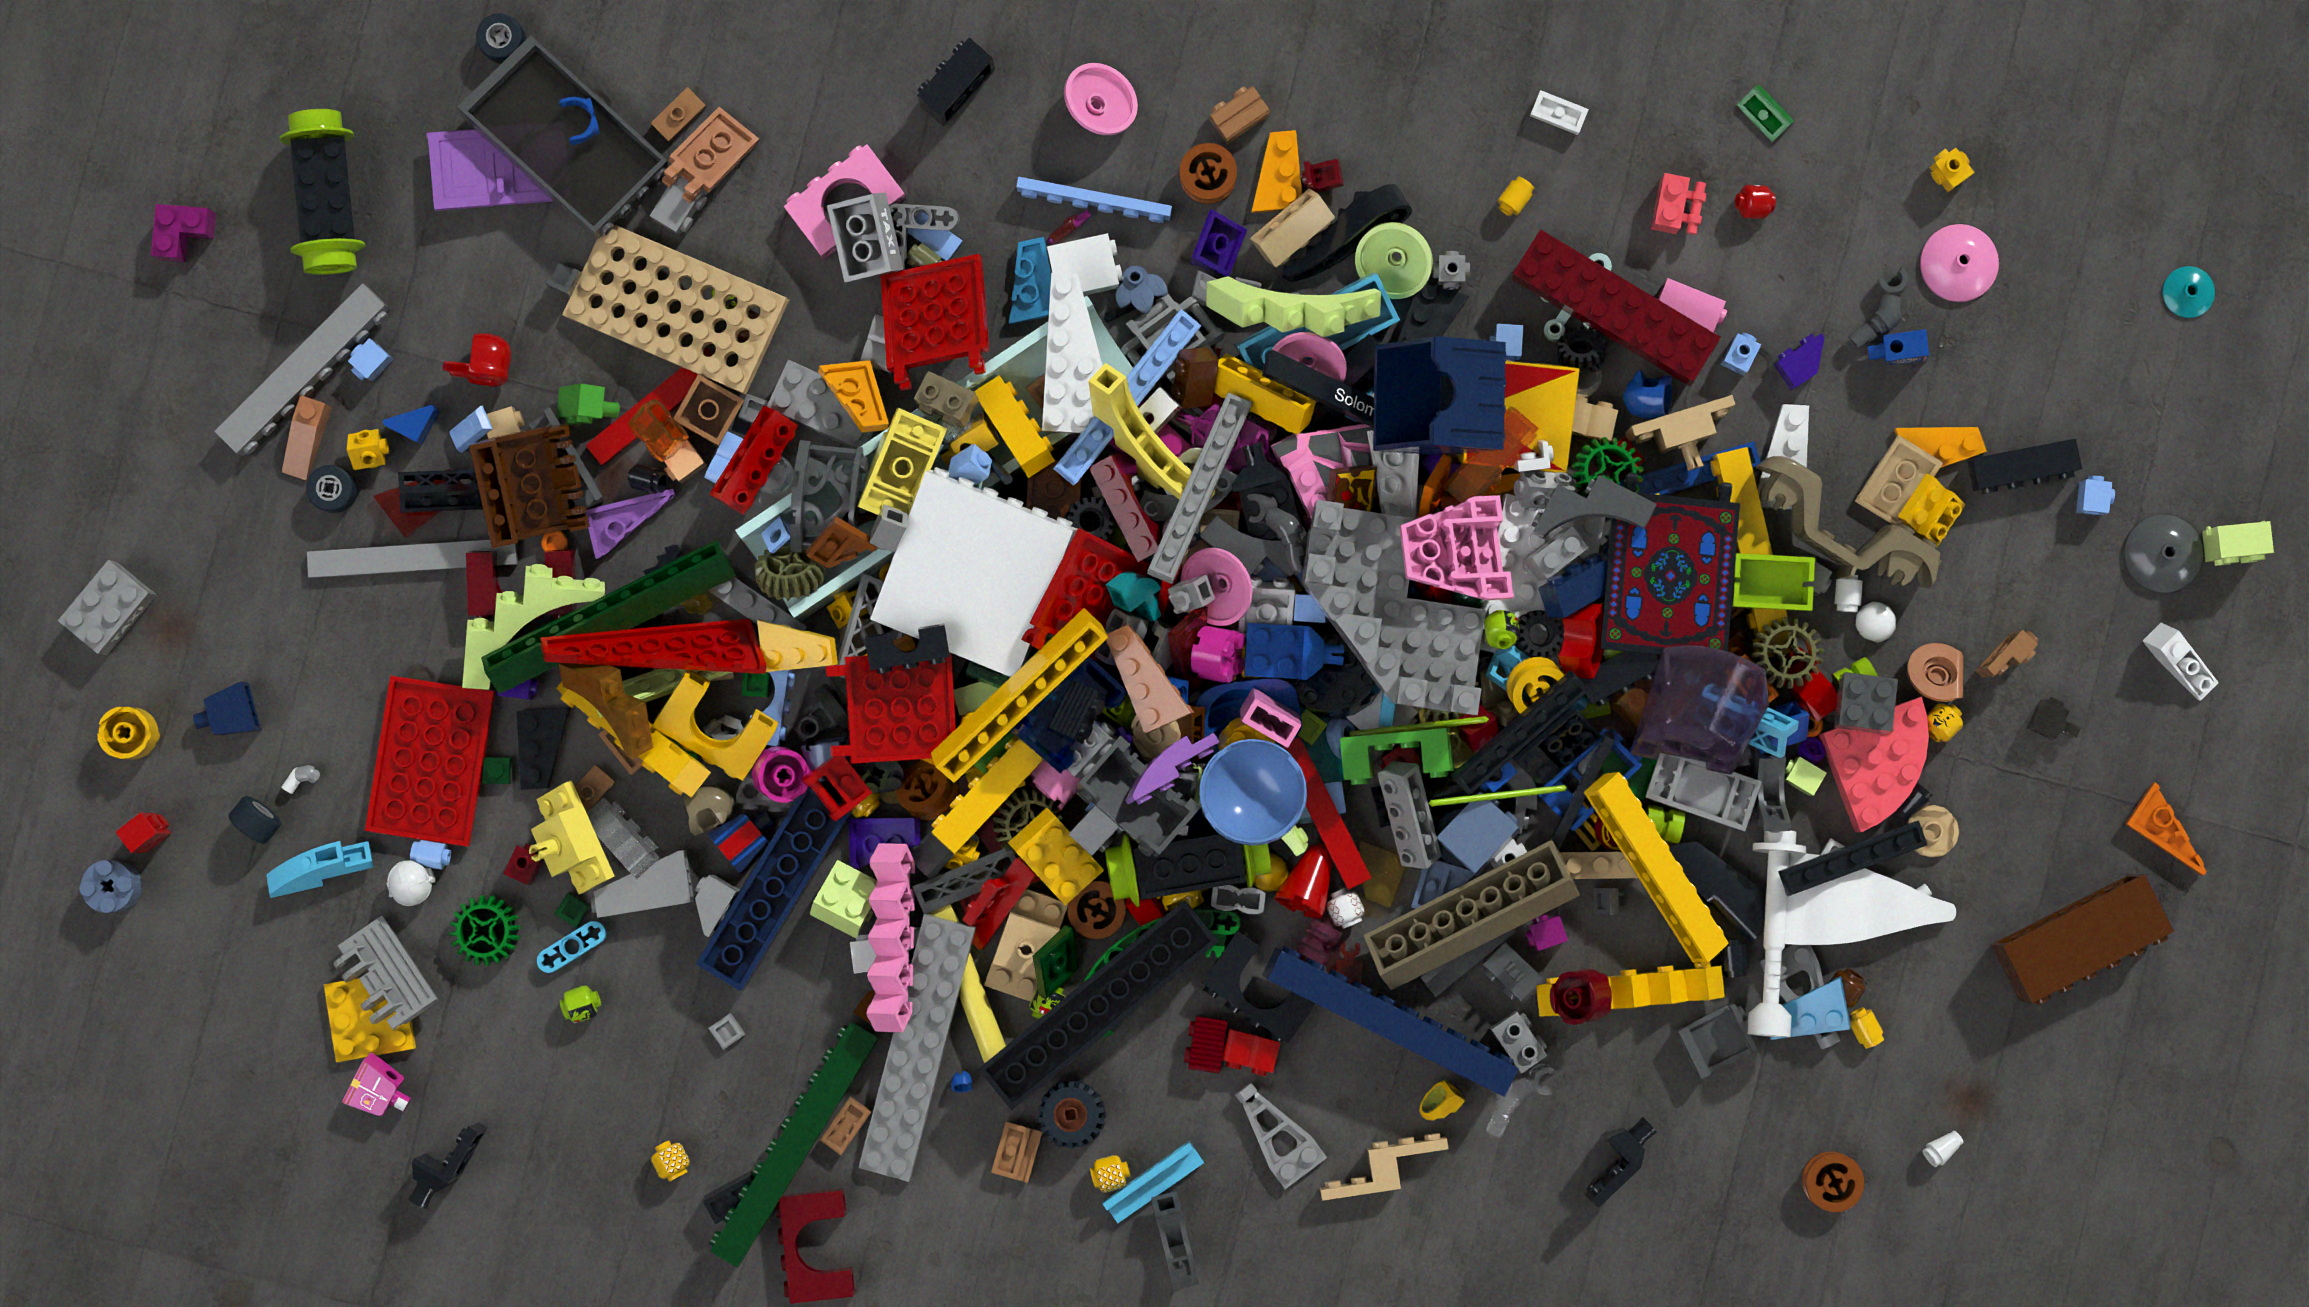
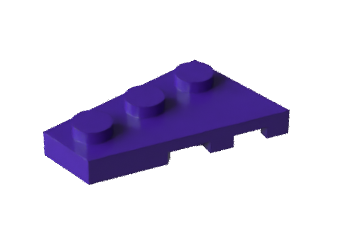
(869, 832)

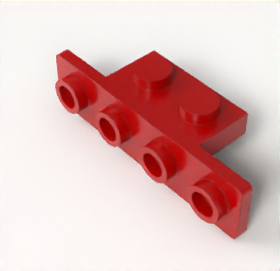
(997, 901)

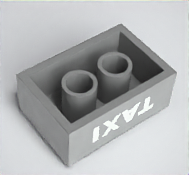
(865, 237)
(107, 607)

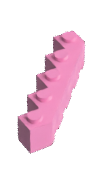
(891, 937)

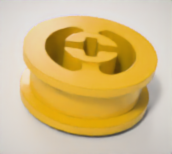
(1529, 676)

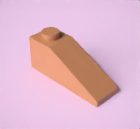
(305, 436)

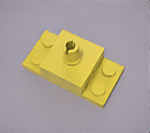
(901, 462)
(569, 840)

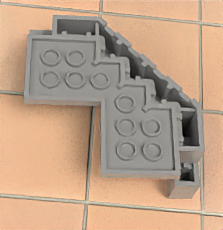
(1410, 647)

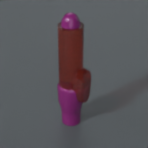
(1070, 224)

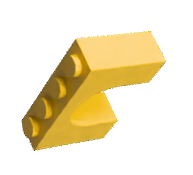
(732, 755)

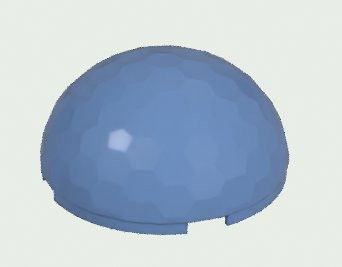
(1253, 792)

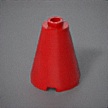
(1308, 883)

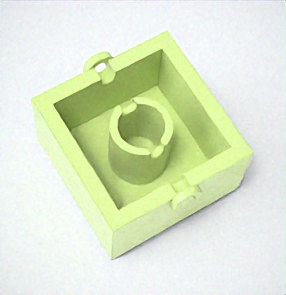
(2234, 542)
(844, 899)

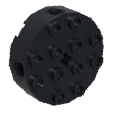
(1336, 689)

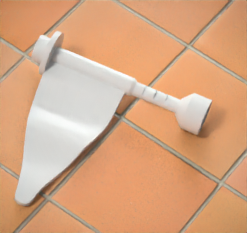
(1832, 913)

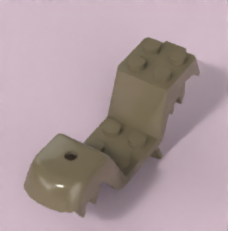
(1891, 546)

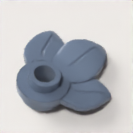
(1140, 292)

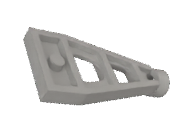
(1798, 958)
(1297, 1161)

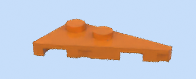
(2157, 823)

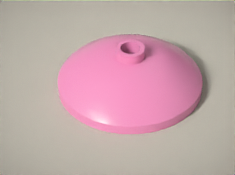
(1106, 91)
(1942, 265)
(1324, 353)
(1231, 599)

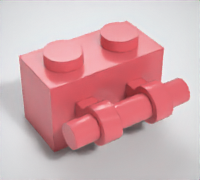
(1671, 202)

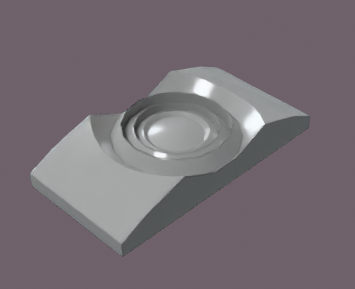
(1702, 792)

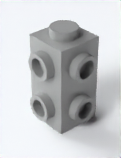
(1535, 484)
(1092, 749)

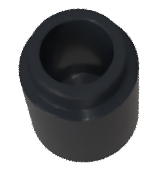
(648, 478)
(1734, 959)

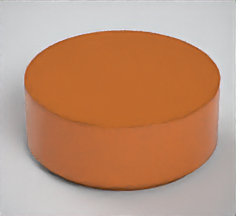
(555, 541)

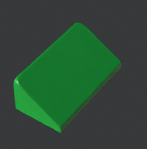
(1765, 112)

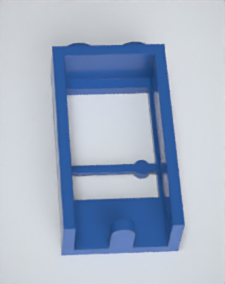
(1559, 800)

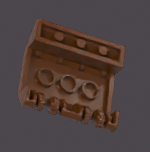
(527, 484)

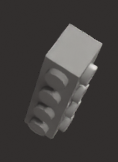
(1409, 814)

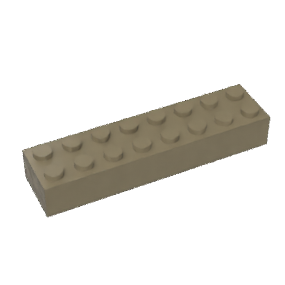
(1471, 915)

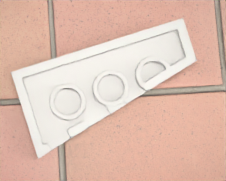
(1788, 440)
(1396, 481)

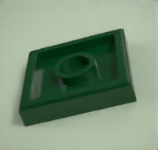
(1055, 961)

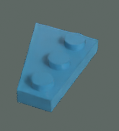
(1031, 282)
(1819, 1010)

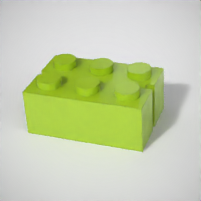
(1773, 582)

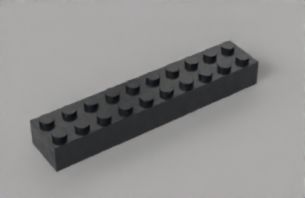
(1098, 1005)

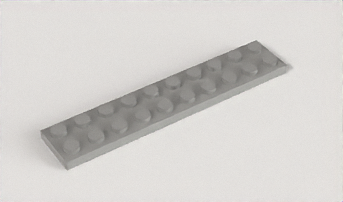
(918, 1051)

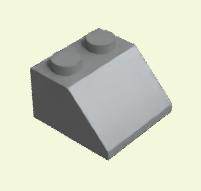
(714, 901)

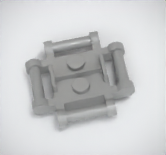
(1149, 326)

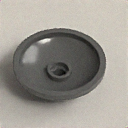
(2147, 559)

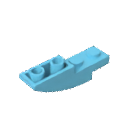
(312, 866)

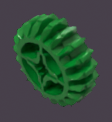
(1603, 461)
(477, 922)

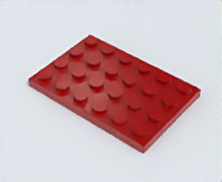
(430, 761)

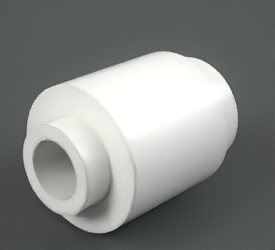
(1848, 594)

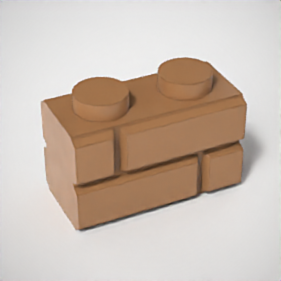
(1239, 114)

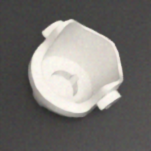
(410, 883)

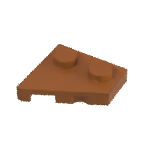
(838, 544)

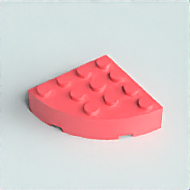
(1878, 769)

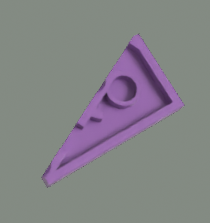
(616, 521)

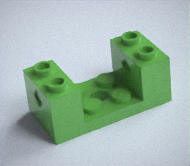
(1359, 758)

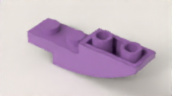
(1162, 771)

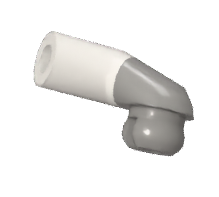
(299, 775)

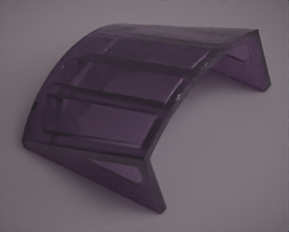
(1702, 707)

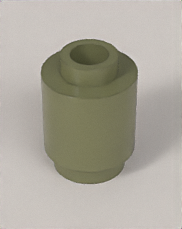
(921, 256)

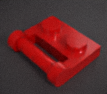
(844, 780)

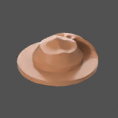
(1937, 672)

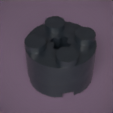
(882, 775)

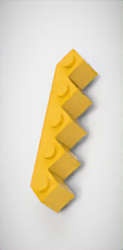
(665, 757)
(1652, 988)

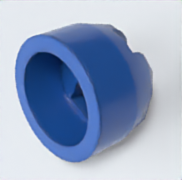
(961, 1082)

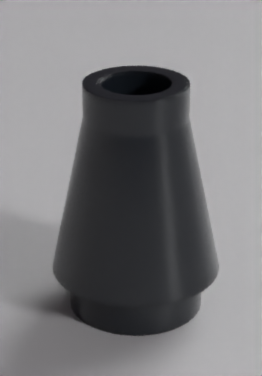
(1915, 802)

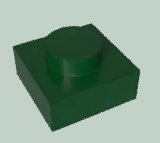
(496, 770)

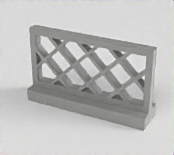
(854, 620)

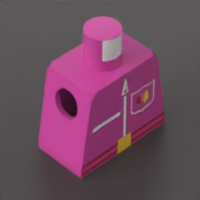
(376, 1088)

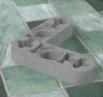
(908, 221)

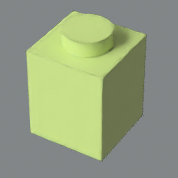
(1803, 775)

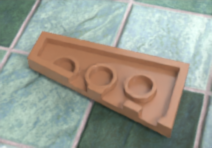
(1149, 689)

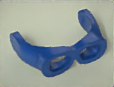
(587, 105)

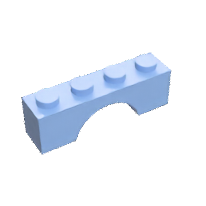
(780, 704)

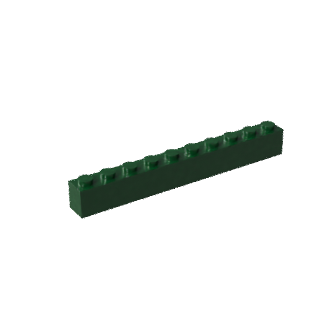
(613, 612)
(793, 1145)

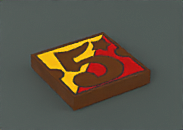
(1353, 487)

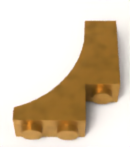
(605, 691)

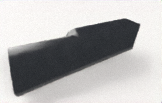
(1723, 887)

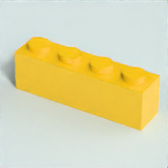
(1269, 398)
(1014, 426)

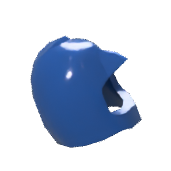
(1648, 396)

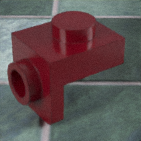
(1323, 175)

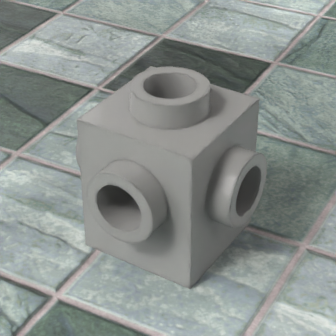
(1448, 279)

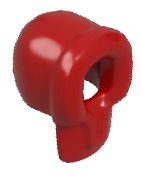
(488, 361)

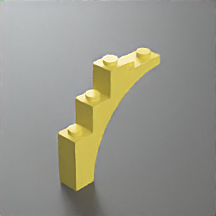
(1116, 407)

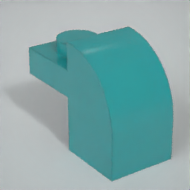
(1136, 591)

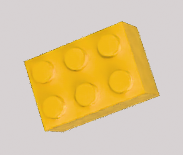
(1055, 856)

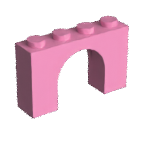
(808, 207)

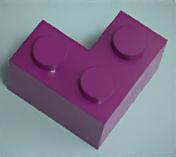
(175, 225)

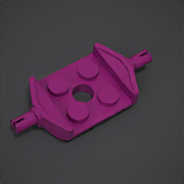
(1249, 434)

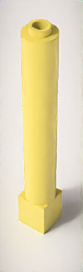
(976, 1002)

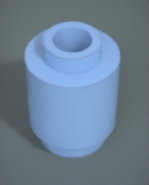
(430, 854)

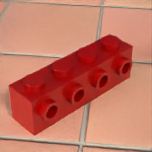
(754, 460)

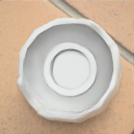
(1876, 622)

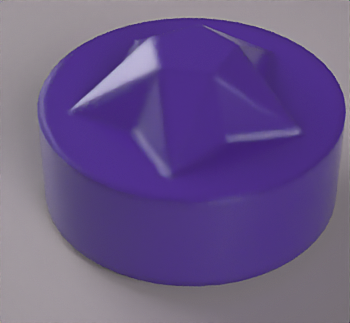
(1811, 750)

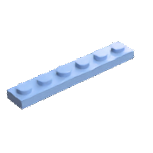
(1082, 198)

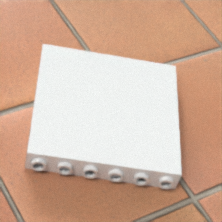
(974, 568)

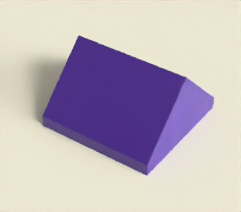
(1218, 244)

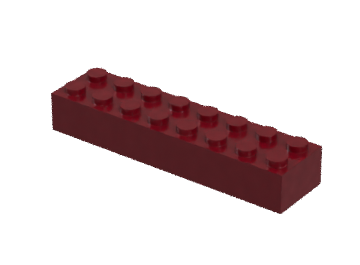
(1615, 308)

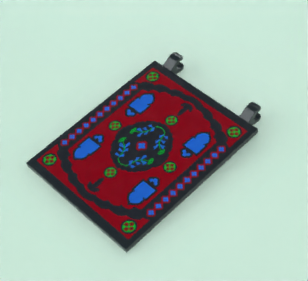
(1673, 577)

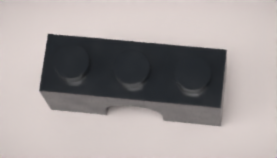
(884, 654)

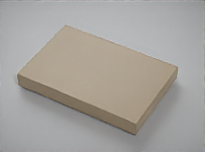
(1896, 479)

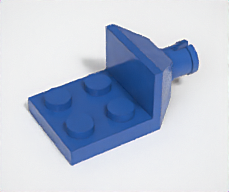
(1286, 651)

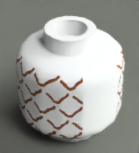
(1345, 908)

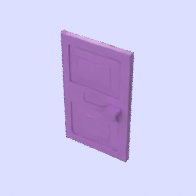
(475, 174)

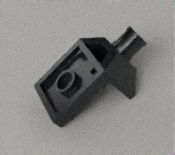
(1263, 477)
(1629, 1147)
(434, 1175)

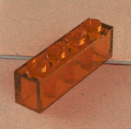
(1485, 468)

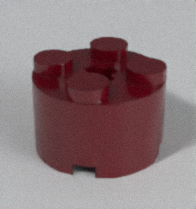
(1581, 996)

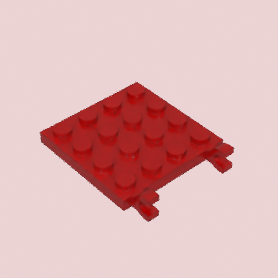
(935, 316)
(1081, 584)
(897, 711)

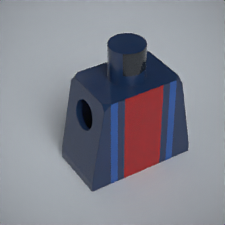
(742, 839)

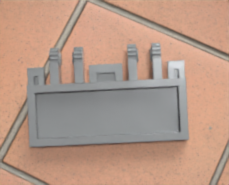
(390, 974)

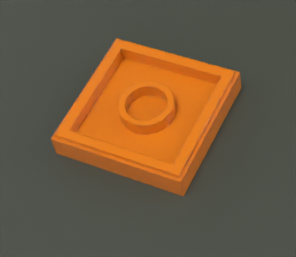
(1433, 487)

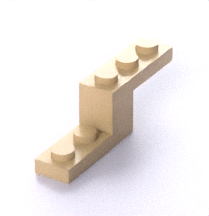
(1383, 1167)

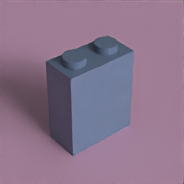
(1479, 834)

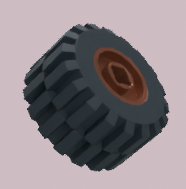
(1072, 1114)

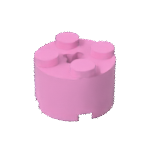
(1054, 785)

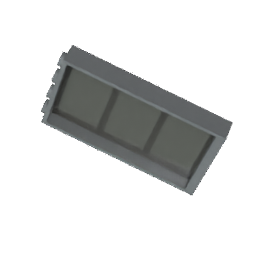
(523, 121)

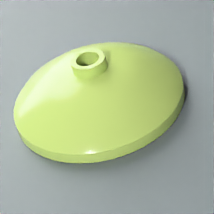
(1399, 276)

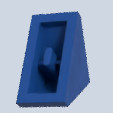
(415, 423)

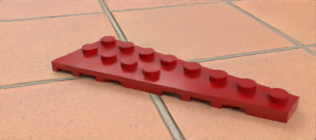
(696, 646)

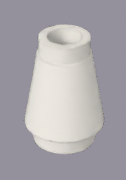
(1942, 1149)

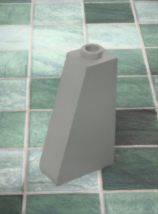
(660, 886)

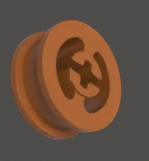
(1226, 166)
(915, 796)
(1086, 928)
(1814, 1191)

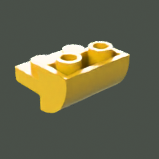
(1931, 510)

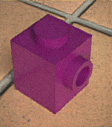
(1545, 932)

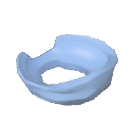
(1335, 731)

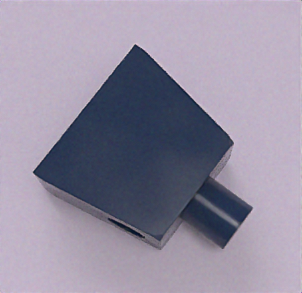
(229, 711)

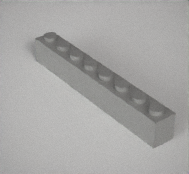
(302, 370)

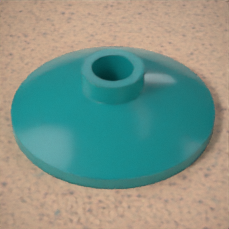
(2176, 292)

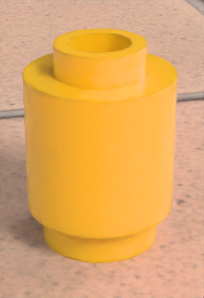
(1515, 196)
(1866, 1027)

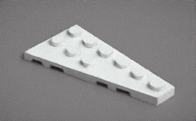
(1070, 358)

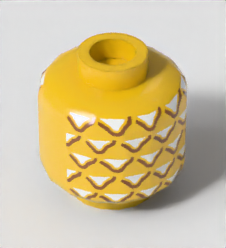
(670, 1160)
(1109, 1173)

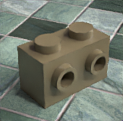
(945, 399)

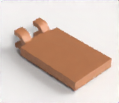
(709, 154)

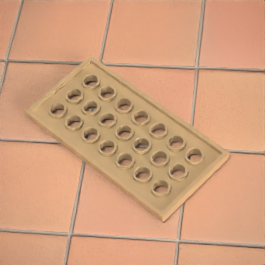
(669, 290)

